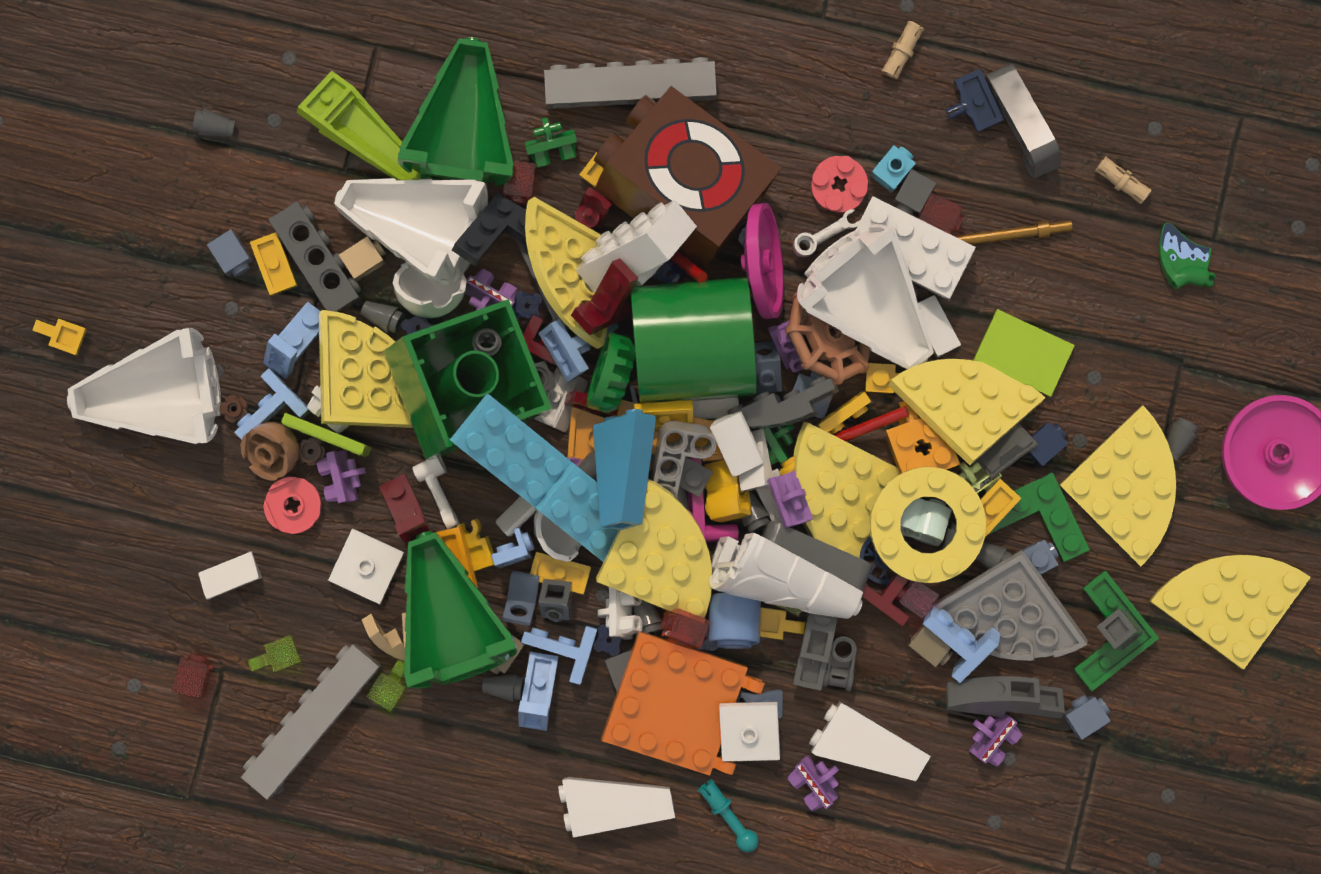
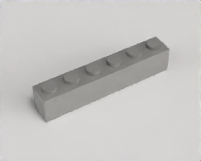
(628, 84)
(311, 721)

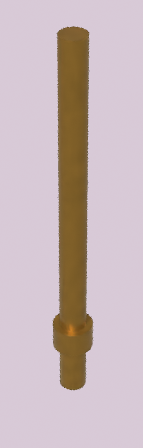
(1041, 229)

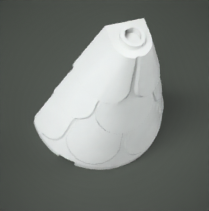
(416, 219)
(868, 295)
(155, 391)
(780, 578)

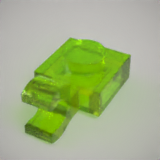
(279, 654)
(388, 688)

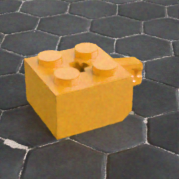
(903, 442)

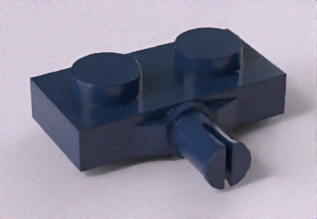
(976, 102)

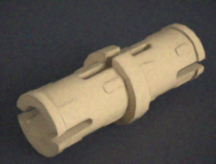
(902, 50)
(1123, 180)

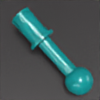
(746, 839)

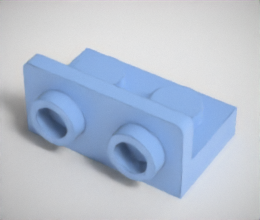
(510, 554)

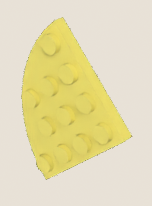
(555, 253)
(355, 374)
(966, 402)
(1129, 485)
(839, 487)
(662, 558)
(1231, 601)

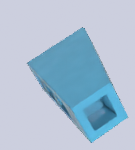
(622, 467)

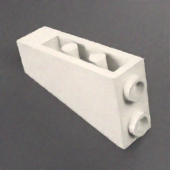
(865, 744)
(612, 805)

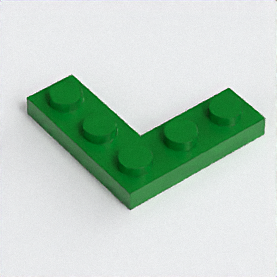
(1047, 498)
(1106, 660)

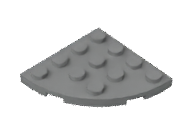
(1019, 607)

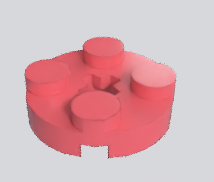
(823, 179)
(278, 497)

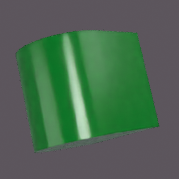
(694, 340)
(447, 379)

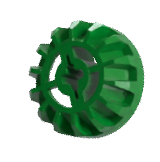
(611, 373)

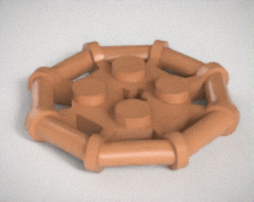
(825, 346)

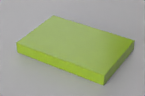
(1024, 352)
(326, 435)

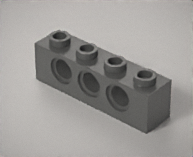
(286, 225)

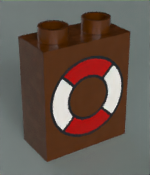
(685, 158)

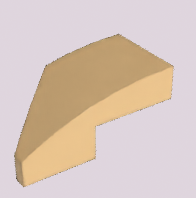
(388, 642)

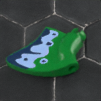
(1183, 260)

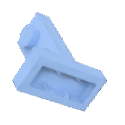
(293, 341)
(567, 351)
(271, 405)
(961, 641)
(565, 647)
(537, 691)

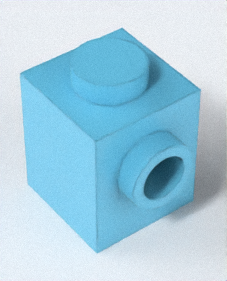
(893, 168)

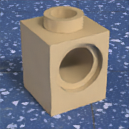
(363, 258)

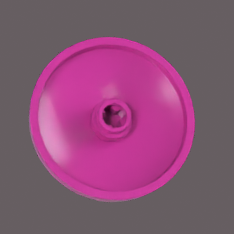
(764, 261)
(1275, 452)

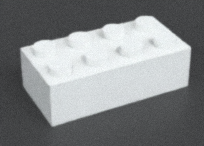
(640, 245)
(930, 255)

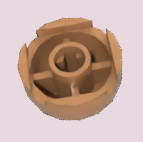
(270, 450)

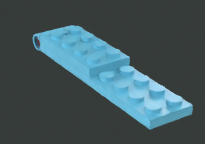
(535, 472)

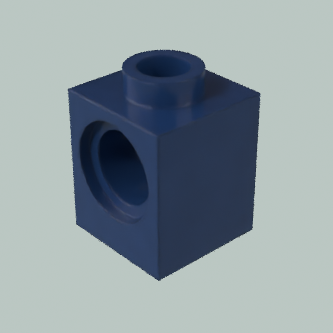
(1050, 442)

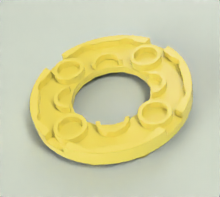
(887, 515)

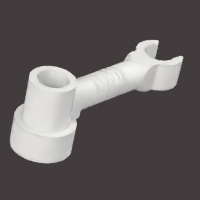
(812, 241)
(429, 471)

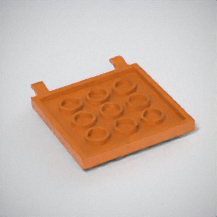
(672, 703)

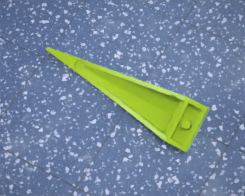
(353, 124)

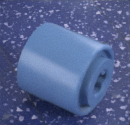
(734, 621)

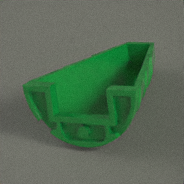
(461, 122)
(447, 619)

